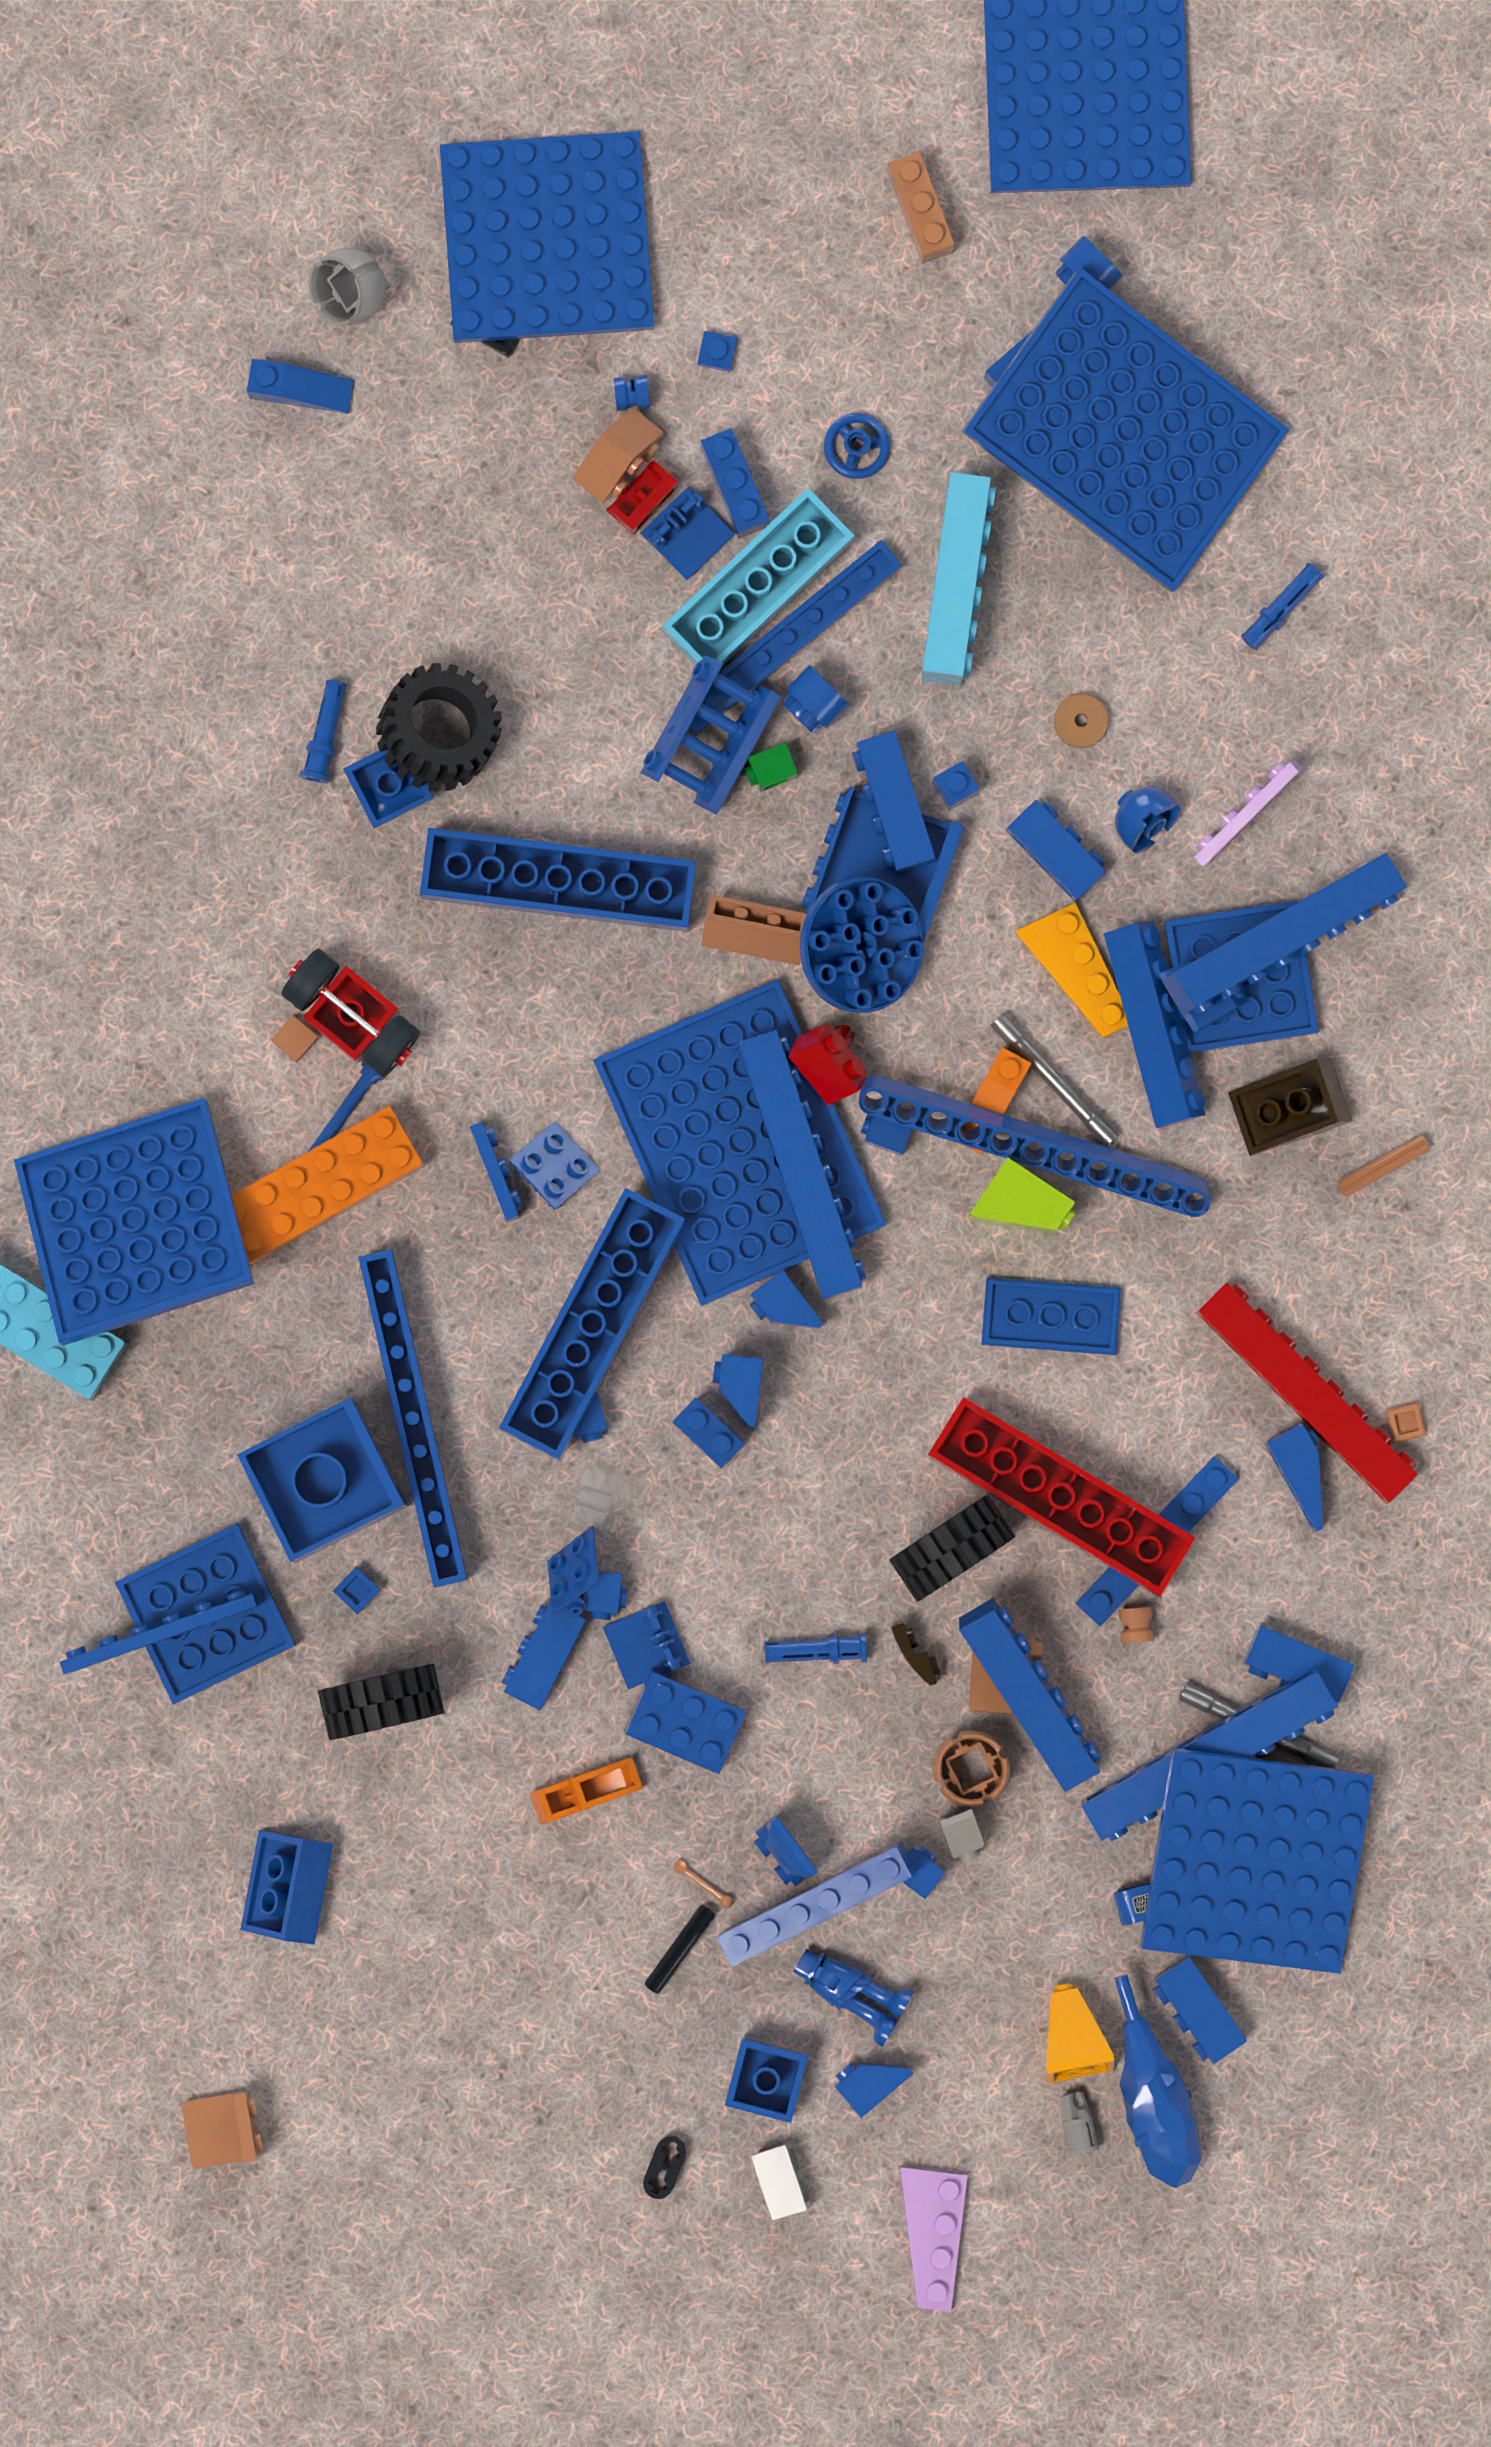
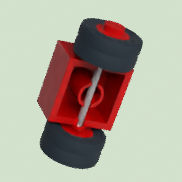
(350, 1013)

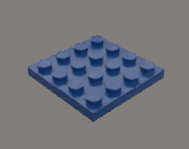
(1276, 1005)
(198, 1576)

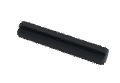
(679, 1949)

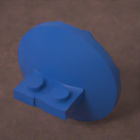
(861, 945)

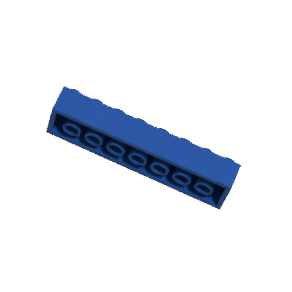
(558, 879)
(592, 1324)

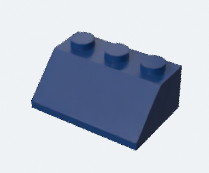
(286, 1887)

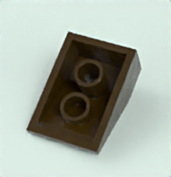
(1290, 1106)

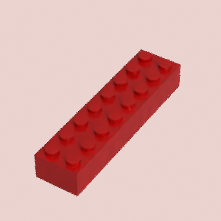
(1062, 1497)

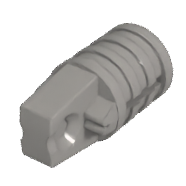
(1078, 2124)

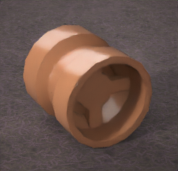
(1136, 1625)

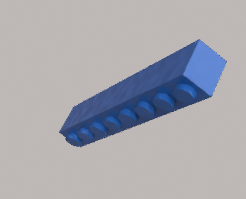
(1285, 934)
(800, 1164)
(1241, 1734)

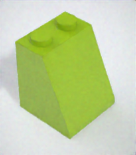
(1022, 1202)

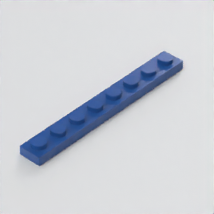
(802, 626)

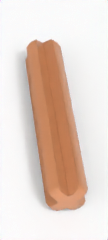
(1383, 1165)

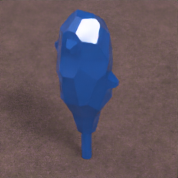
(1156, 2100)

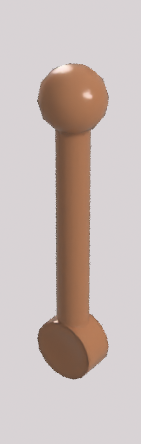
(681, 1867)

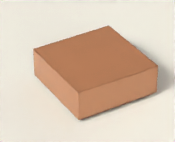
(294, 1038)
(1405, 1422)

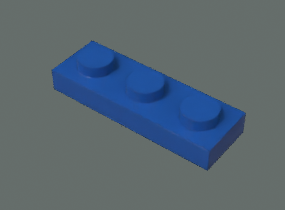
(496, 1170)

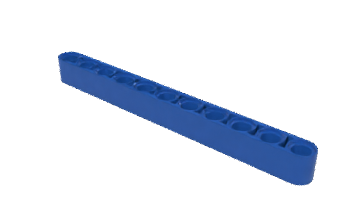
(1046, 1158)

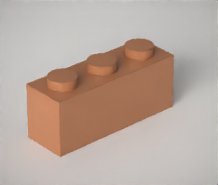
(920, 207)
(753, 929)

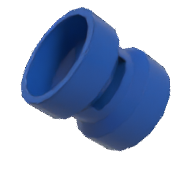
(631, 393)

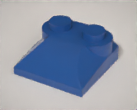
(382, 791)
(792, 1861)

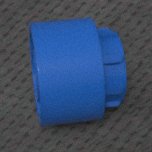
(1090, 259)
(814, 700)

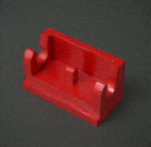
(643, 497)

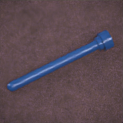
(348, 1105)

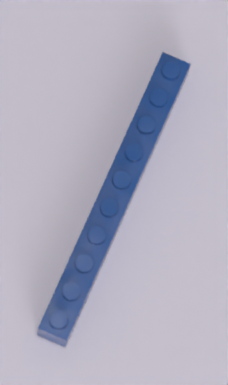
(413, 1418)

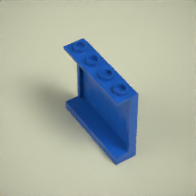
(857, 852)

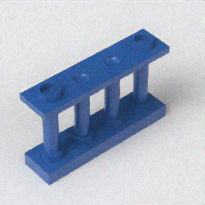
(741, 741)

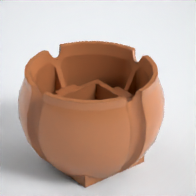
(986, 1789)

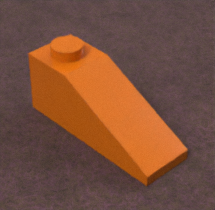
(1000, 1084)

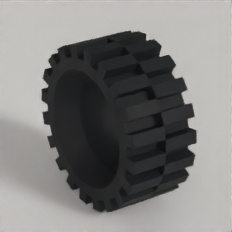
(418, 757)
(952, 1548)
(381, 1701)

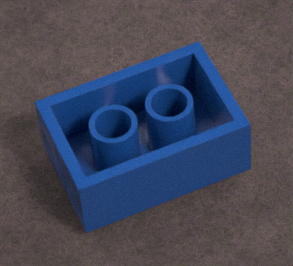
(684, 1721)

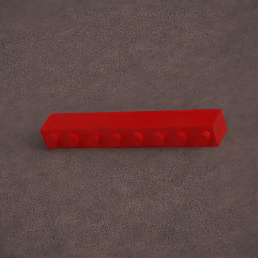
(1306, 1393)

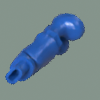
(841, 1982)

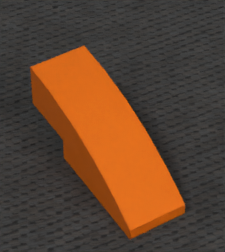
(586, 1790)

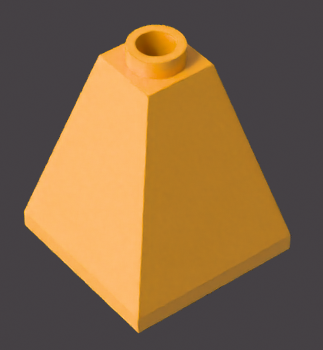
(1074, 2039)

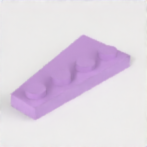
(1255, 800)
(934, 2228)

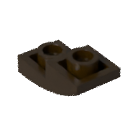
(921, 1663)

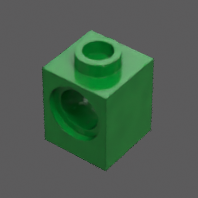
(771, 768)

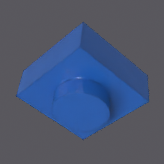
(717, 351)
(356, 1590)

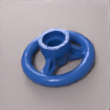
(849, 436)

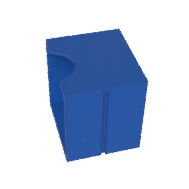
(322, 1480)

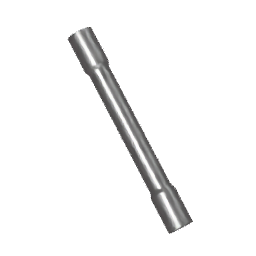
(1016, 1039)
(1210, 1704)

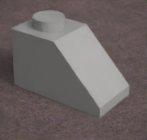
(962, 1834)

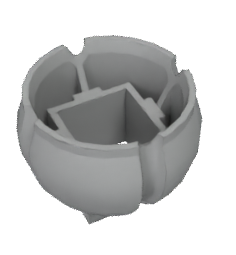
(343, 296)

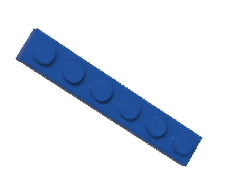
(1184, 1512)
(144, 1636)

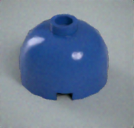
(1143, 816)

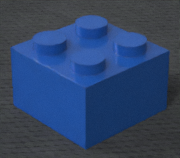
(766, 2079)

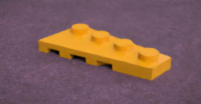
(1074, 962)

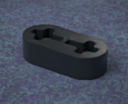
(671, 2171)

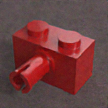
(828, 1062)

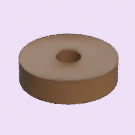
(1078, 736)

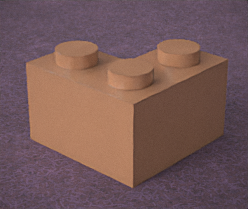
(617, 454)

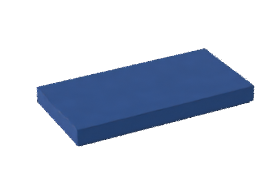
(1051, 1316)

